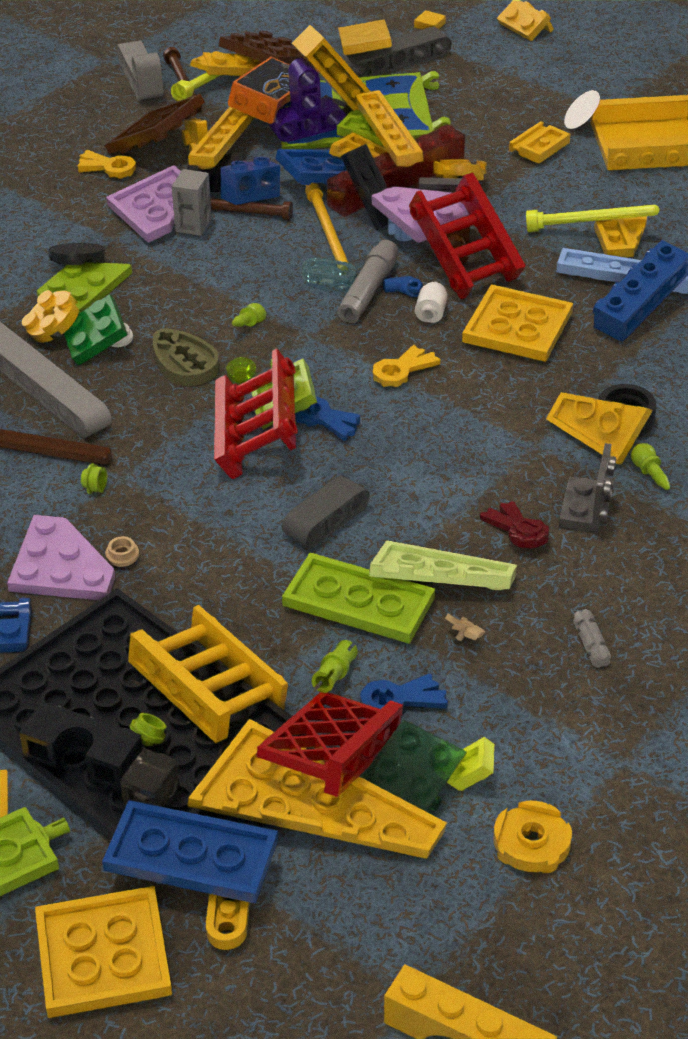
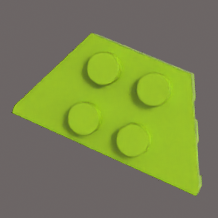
(87, 281)

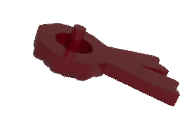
(522, 531)

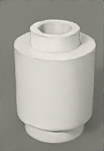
(431, 302)

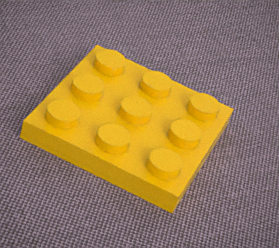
(517, 322)
(102, 952)

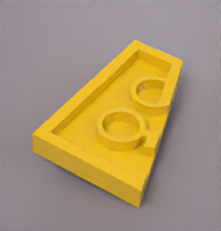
(599, 422)

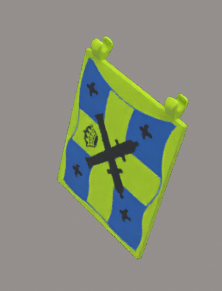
(403, 93)

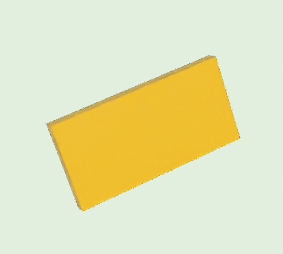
(364, 37)

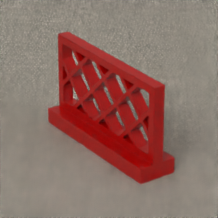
(356, 749)

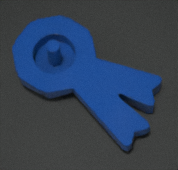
(338, 422)
(416, 693)

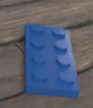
(191, 851)

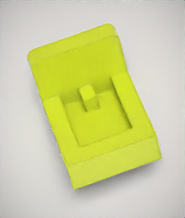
(475, 765)

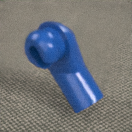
(407, 285)

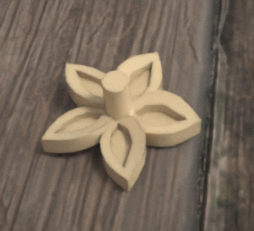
(465, 628)

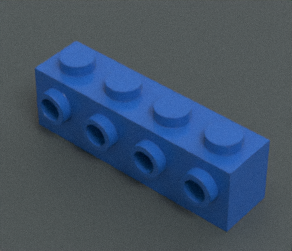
(641, 290)

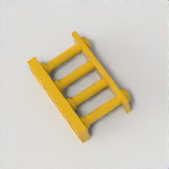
(194, 696)

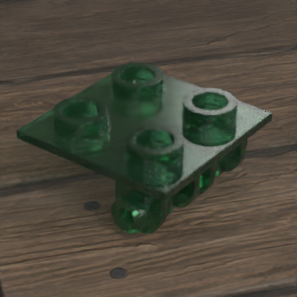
(415, 765)

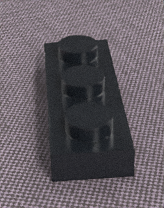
(366, 180)

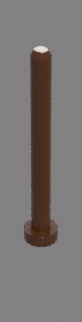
(172, 56)
(284, 210)

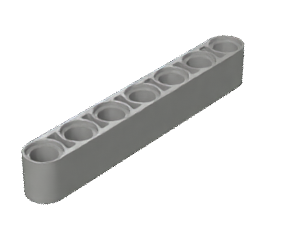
(51, 386)

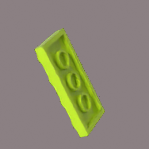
(354, 599)

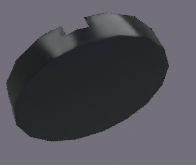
(76, 253)

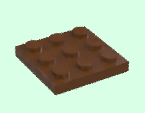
(261, 46)
(155, 125)

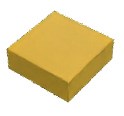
(429, 19)

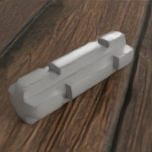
(592, 638)

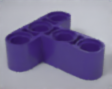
(308, 112)

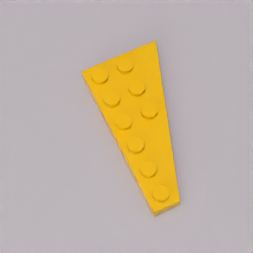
(290, 799)

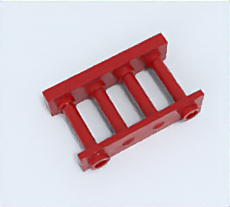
(488, 224)
(230, 412)

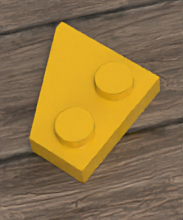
(194, 132)
(620, 236)

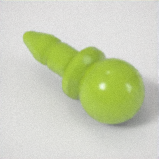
(250, 315)
(645, 458)

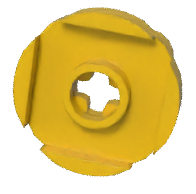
(459, 167)
(51, 314)
(527, 854)

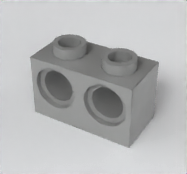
(191, 202)

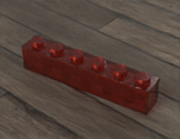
(436, 146)

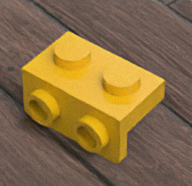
(525, 19)

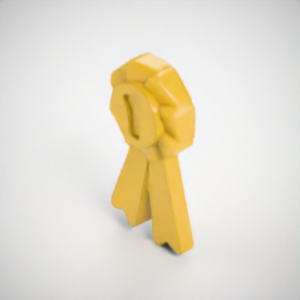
(115, 167)
(396, 371)

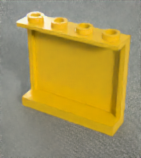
(642, 132)

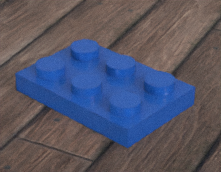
(310, 165)

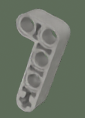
(141, 69)

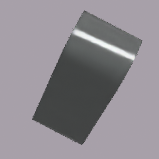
(325, 511)

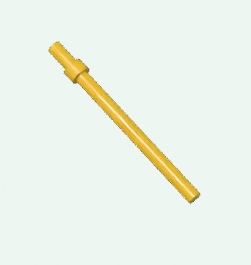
(315, 195)

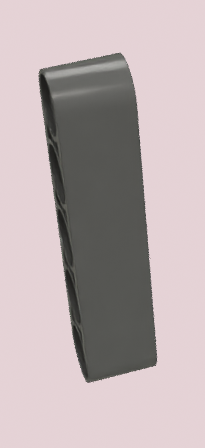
(405, 51)

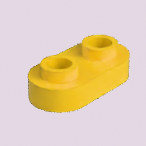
(224, 916)

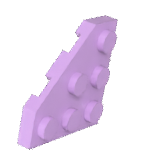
(147, 204)
(395, 205)
(59, 563)

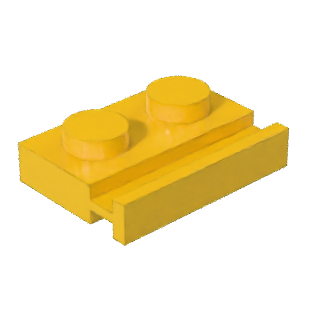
(539, 142)

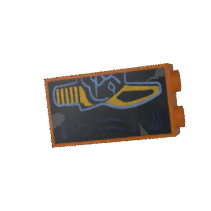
(262, 90)

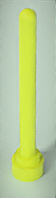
(185, 89)
(537, 220)

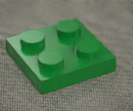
(95, 330)

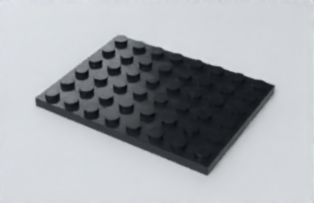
(89, 673)

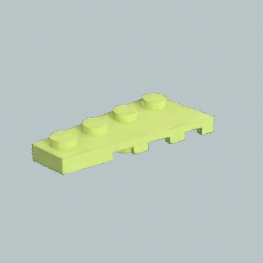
(432, 565)

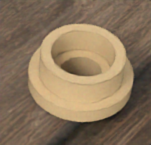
(122, 551)

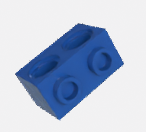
(250, 181)

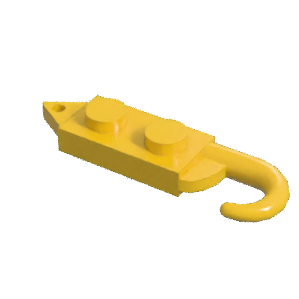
(224, 63)

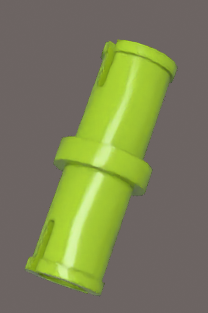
(334, 666)

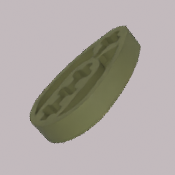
(172, 348)

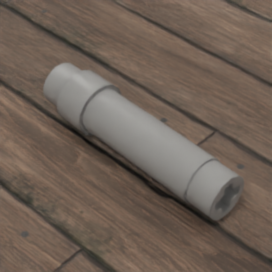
(376, 267)

